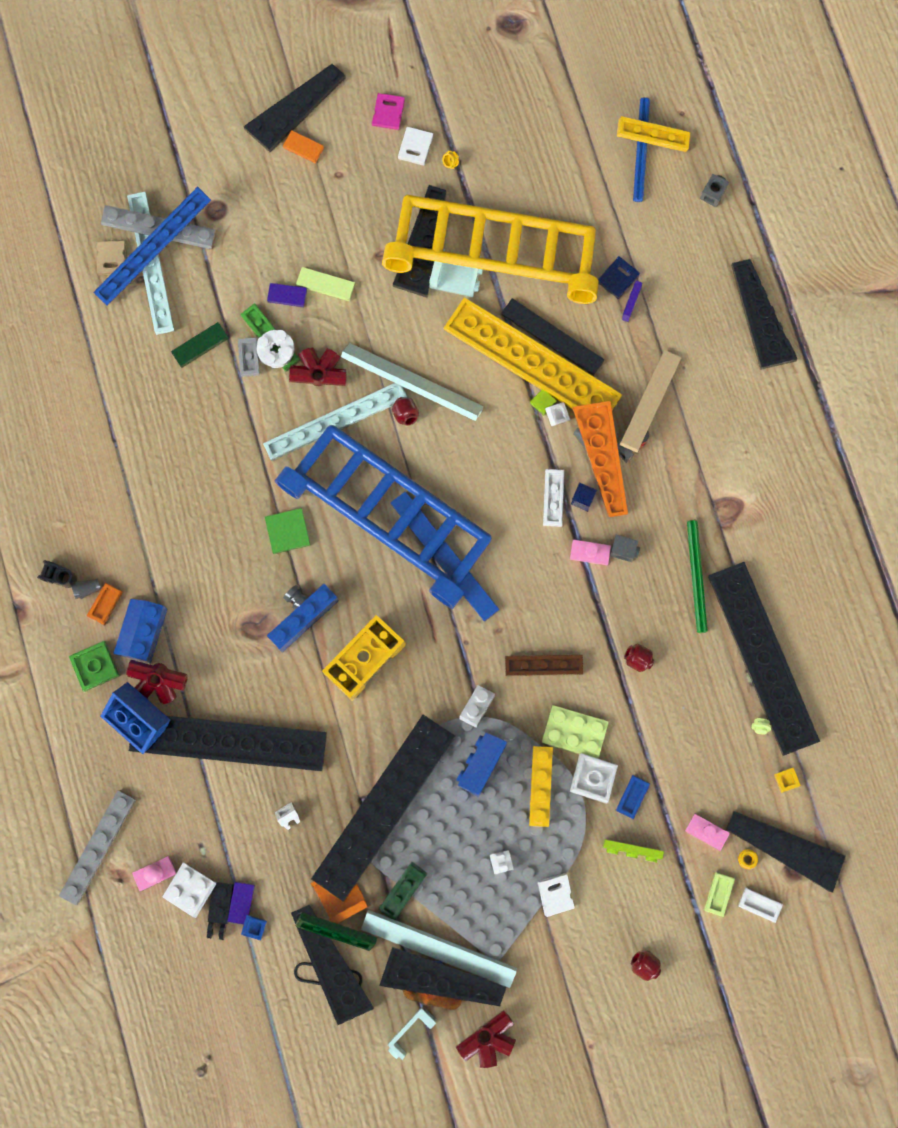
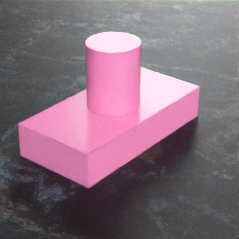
(590, 552)
(707, 832)

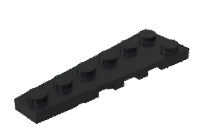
(289, 112)
(422, 235)
(765, 330)
(804, 857)
(426, 976)
(336, 979)

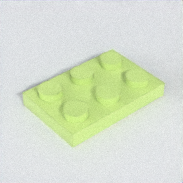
(575, 732)

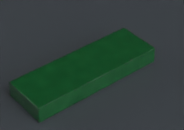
(199, 344)
(403, 891)

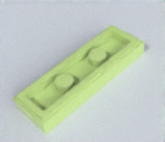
(325, 284)

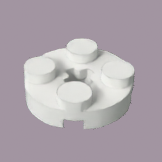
(266, 343)

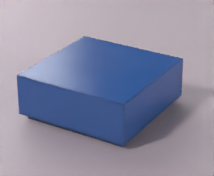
(253, 927)

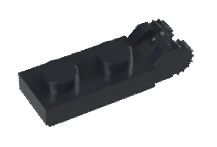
(219, 908)

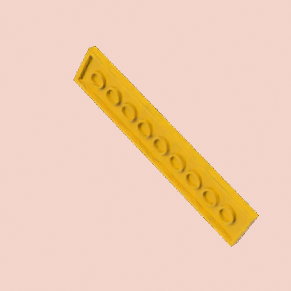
(527, 357)

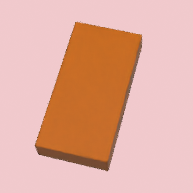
(303, 146)
(104, 604)

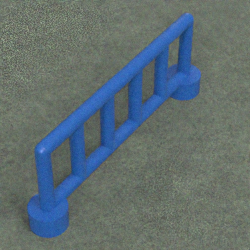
(445, 587)

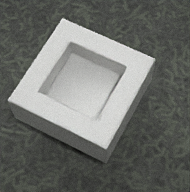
(557, 414)

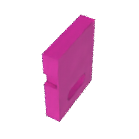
(388, 115)

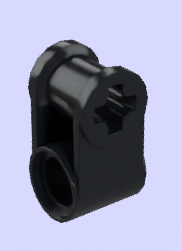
(54, 574)

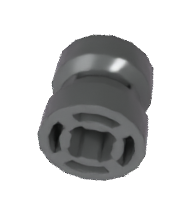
(295, 597)

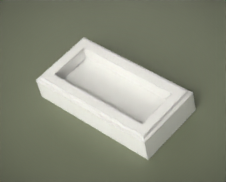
(760, 905)

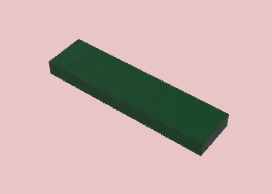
(336, 931)

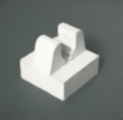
(287, 814)
(501, 862)

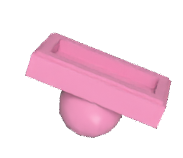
(154, 873)

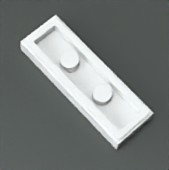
(553, 497)

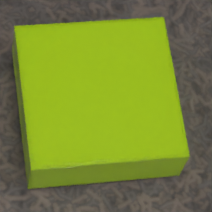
(542, 401)

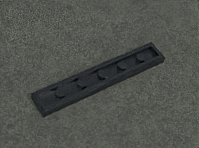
(552, 337)

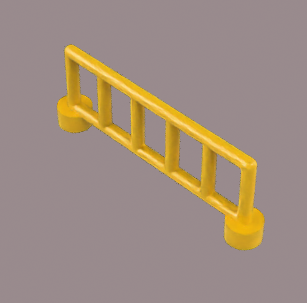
(399, 255)

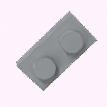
(248, 357)

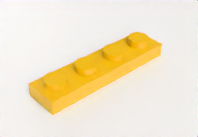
(653, 134)
(540, 786)

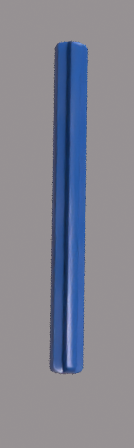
(641, 154)

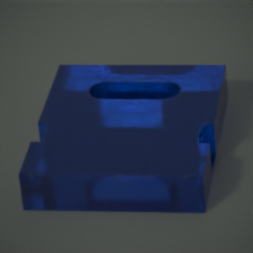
(615, 281)

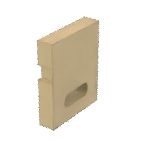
(109, 254)

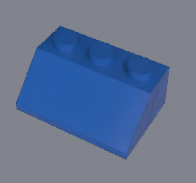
(140, 630)
(134, 717)
(481, 763)

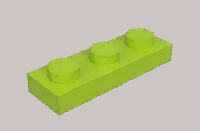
(632, 850)

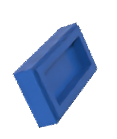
(632, 797)

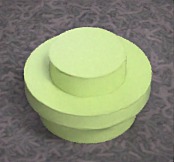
(761, 726)

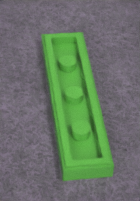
(260, 325)

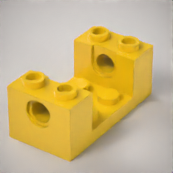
(349, 672)

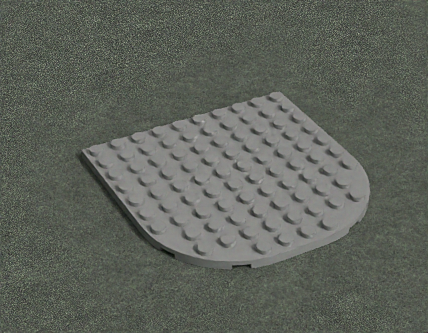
(456, 832)

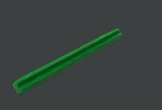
(697, 576)

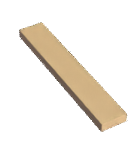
(650, 401)

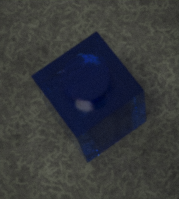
(583, 497)

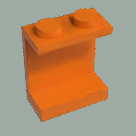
(336, 908)

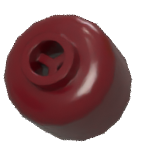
(405, 411)
(639, 657)
(646, 965)

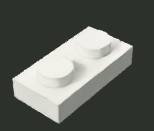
(477, 706)

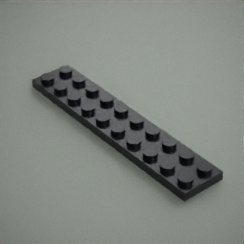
(763, 659)
(241, 743)
(383, 808)

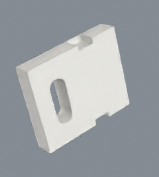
(417, 142)
(558, 898)

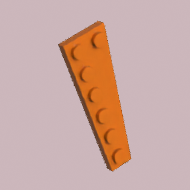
(600, 441)

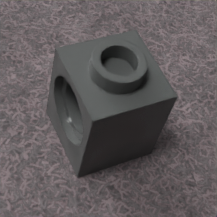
(714, 197)
(625, 548)

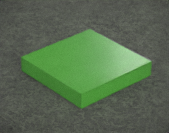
(287, 531)
(94, 666)

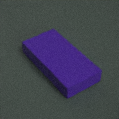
(287, 295)
(632, 301)
(240, 902)

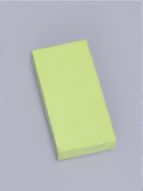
(719, 894)

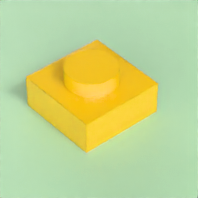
(787, 780)

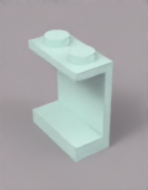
(455, 278)
(395, 1050)

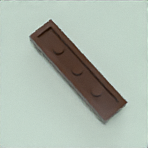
(543, 665)

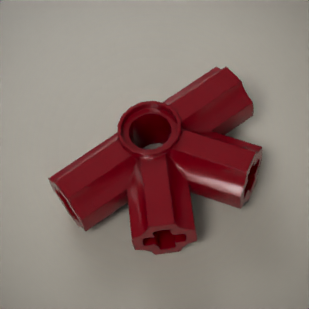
(313, 365)
(157, 679)
(487, 1049)

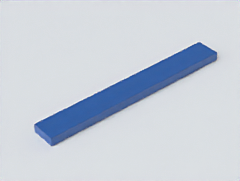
(152, 246)
(447, 560)

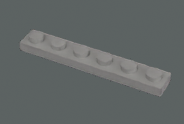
(146, 224)
(97, 848)

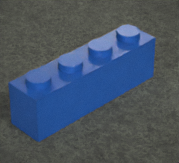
(303, 618)

